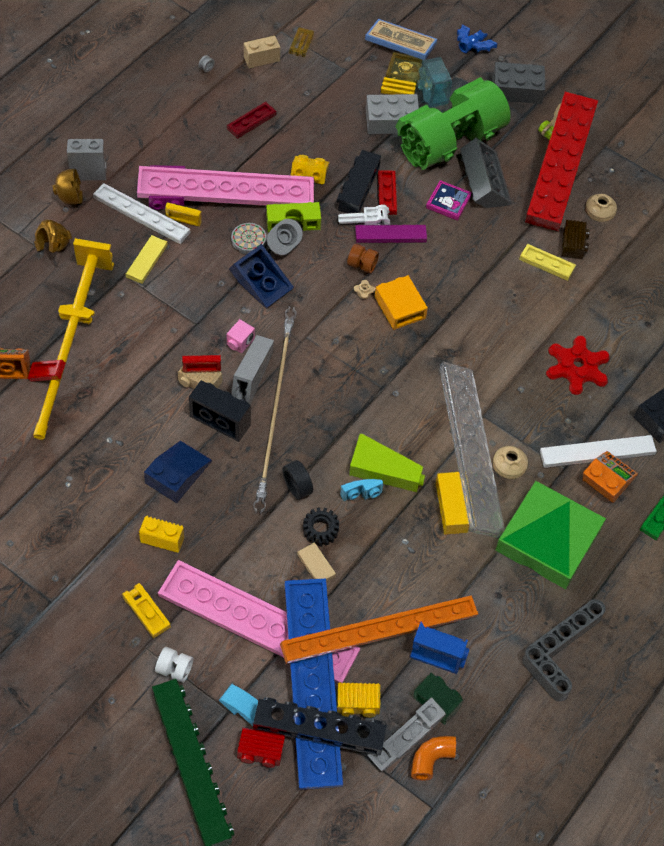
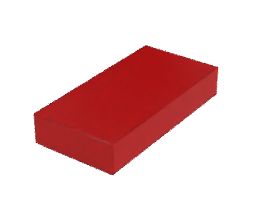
(201, 363)
(46, 370)

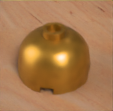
(68, 187)

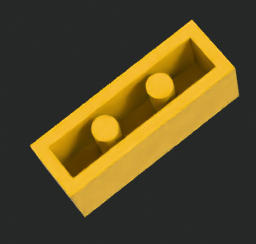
(452, 503)

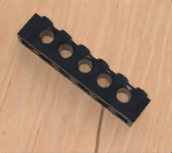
(307, 731)

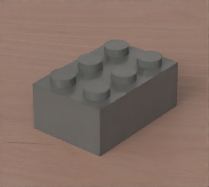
(520, 82)

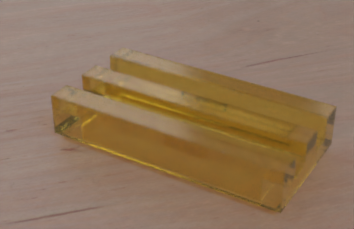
(297, 51)

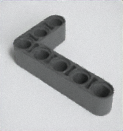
(560, 642)

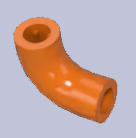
(430, 752)

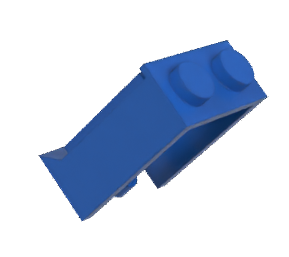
(439, 649)

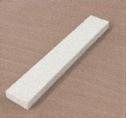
(141, 213)
(589, 451)

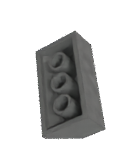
(485, 175)

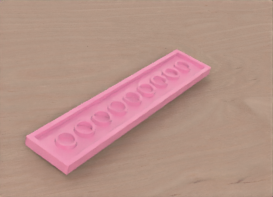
(224, 186)
(238, 612)

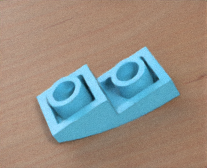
(368, 488)
(240, 701)

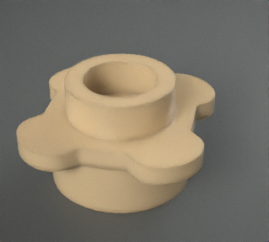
(361, 292)

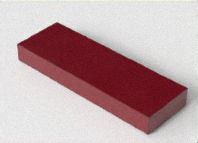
(251, 120)

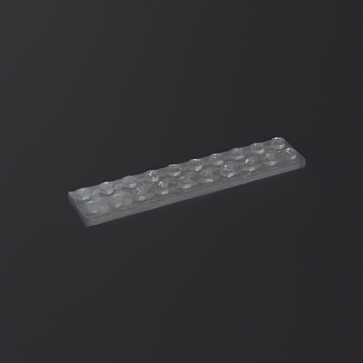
(472, 451)

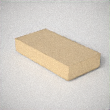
(316, 563)

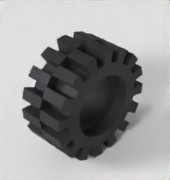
(321, 516)

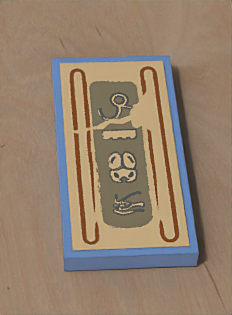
(401, 39)

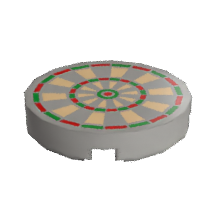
(248, 237)

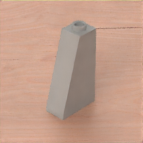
(252, 368)

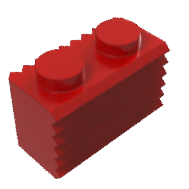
(260, 747)

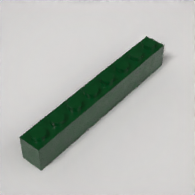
(191, 764)

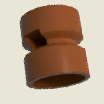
(363, 258)

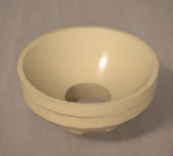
(598, 211)
(507, 468)

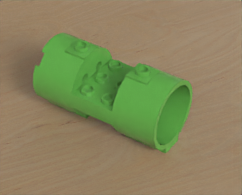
(476, 112)

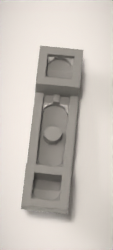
(409, 734)

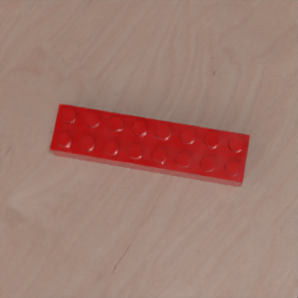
(561, 161)

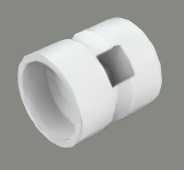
(167, 661)

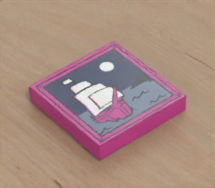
(448, 200)

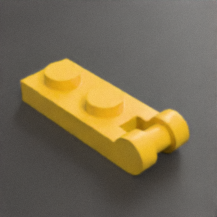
(146, 610)

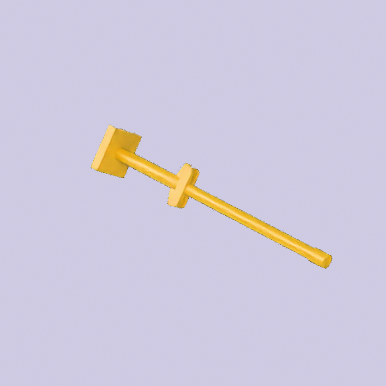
(92, 256)

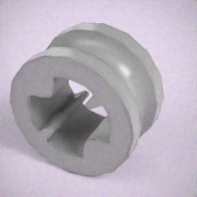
(206, 63)

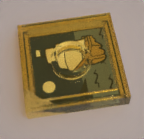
(404, 68)

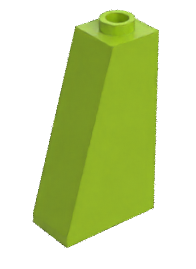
(379, 462)

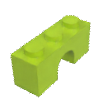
(306, 213)

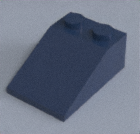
(261, 276)
(176, 470)

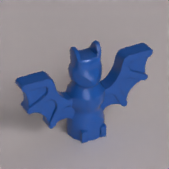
(473, 41)

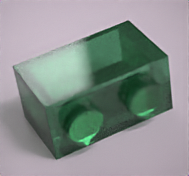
(447, 699)

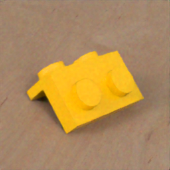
(310, 168)

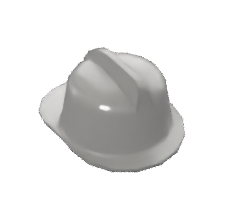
(284, 236)

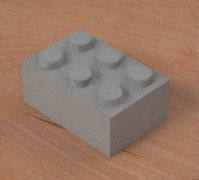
(385, 111)

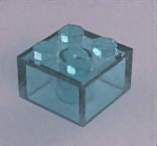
(434, 82)

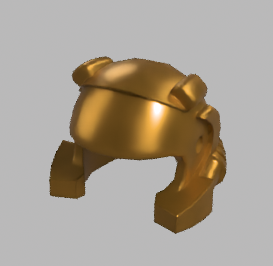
(54, 234)

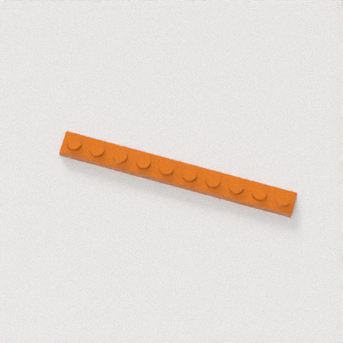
(377, 629)

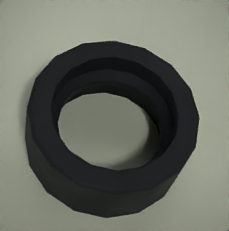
(297, 479)

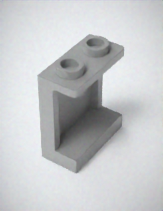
(87, 158)

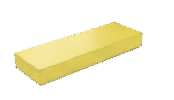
(146, 259)
(547, 262)

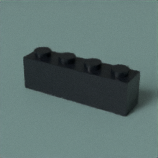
(359, 182)

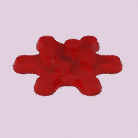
(578, 375)

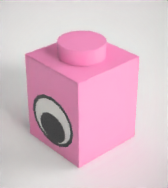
(240, 336)

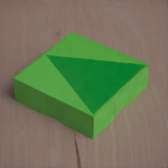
(550, 534)

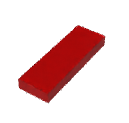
(387, 190)

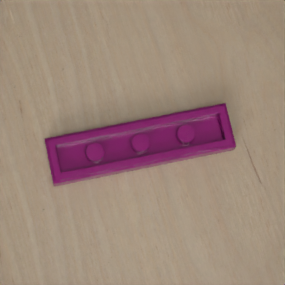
(391, 233)

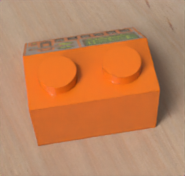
(14, 363)
(609, 476)

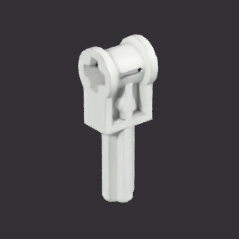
(371, 216)

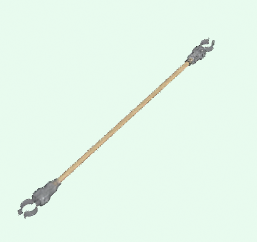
(261, 493)

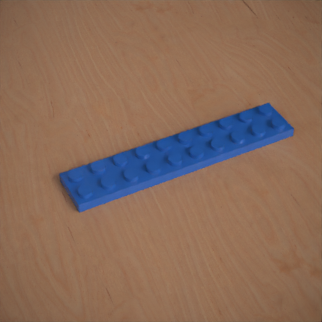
(312, 682)

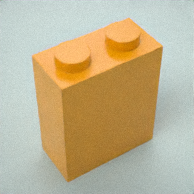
(400, 302)

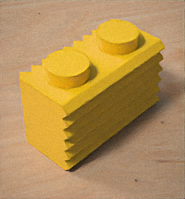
(161, 534)
(358, 699)

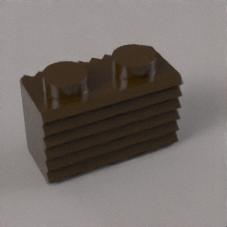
(574, 239)

